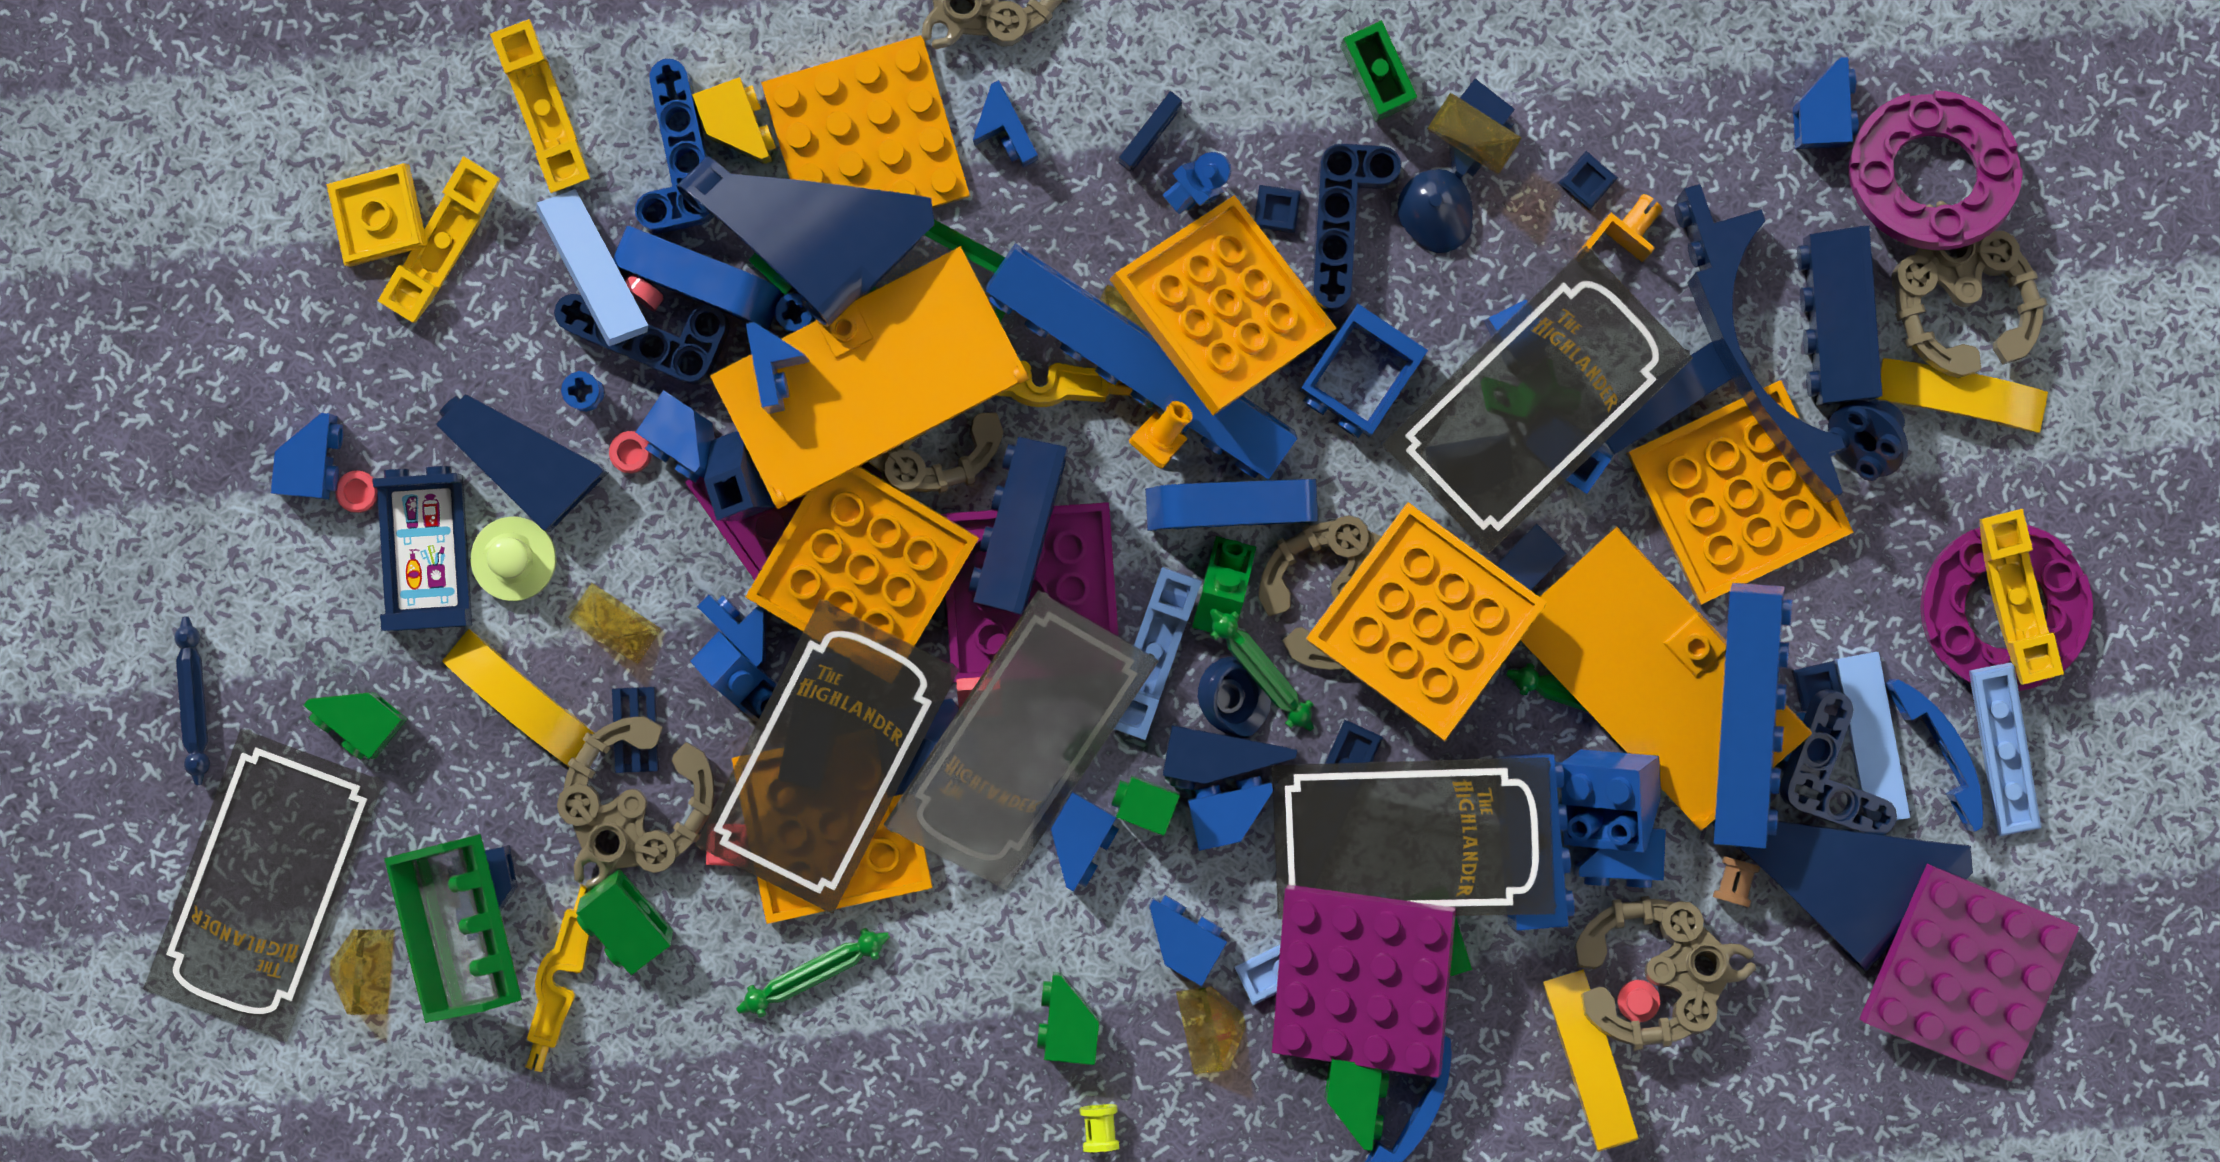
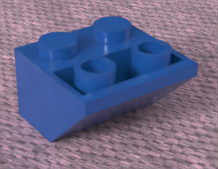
(1610, 799)

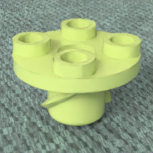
(513, 558)

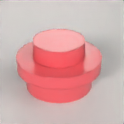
(1638, 1000)

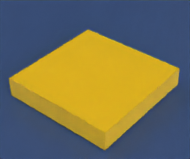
(376, 215)

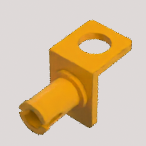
(1631, 229)
(1161, 434)

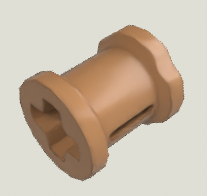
(1741, 894)

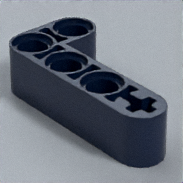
(1344, 227)
(674, 347)

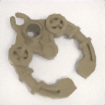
(1000, 21)
(1963, 282)
(908, 473)
(1346, 537)
(582, 807)
(1674, 969)

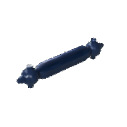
(192, 700)

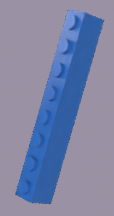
(1134, 357)

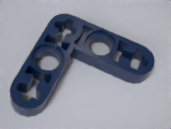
(1816, 773)

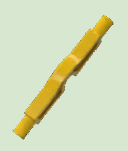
(1065, 383)
(556, 1000)

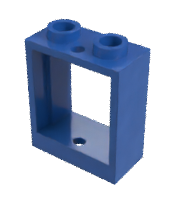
(1387, 337)

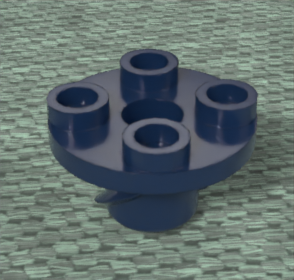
(1871, 437)

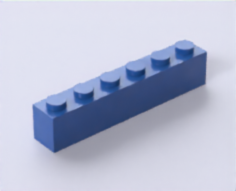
(1749, 715)

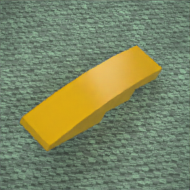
(1590, 1064)

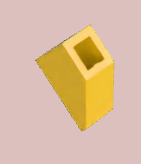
(731, 121)

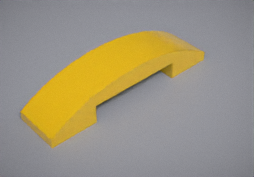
(541, 105)
(446, 235)
(1967, 396)
(2017, 597)
(516, 697)

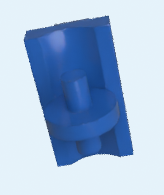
(1199, 182)

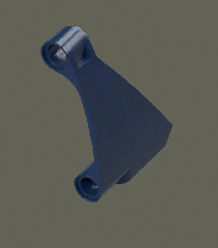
(815, 235)
(1854, 880)

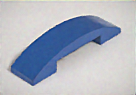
(1967, 797)
(1421, 1117)

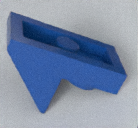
(1000, 116)
(769, 355)
(748, 635)

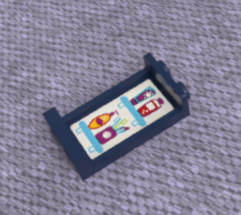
(423, 550)

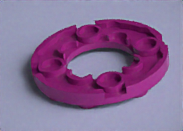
(1938, 115)
(1949, 580)

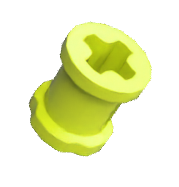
(1099, 1128)

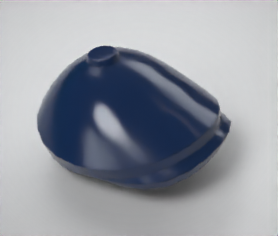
(1436, 210)
(1222, 698)

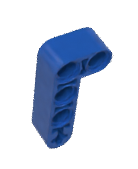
(675, 145)
(697, 276)
(1231, 504)

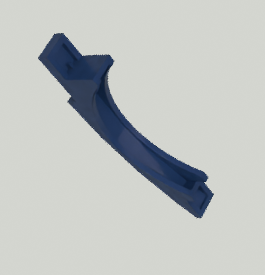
(1717, 253)

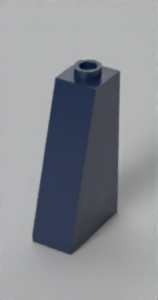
(525, 464)

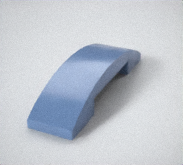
(1160, 636)

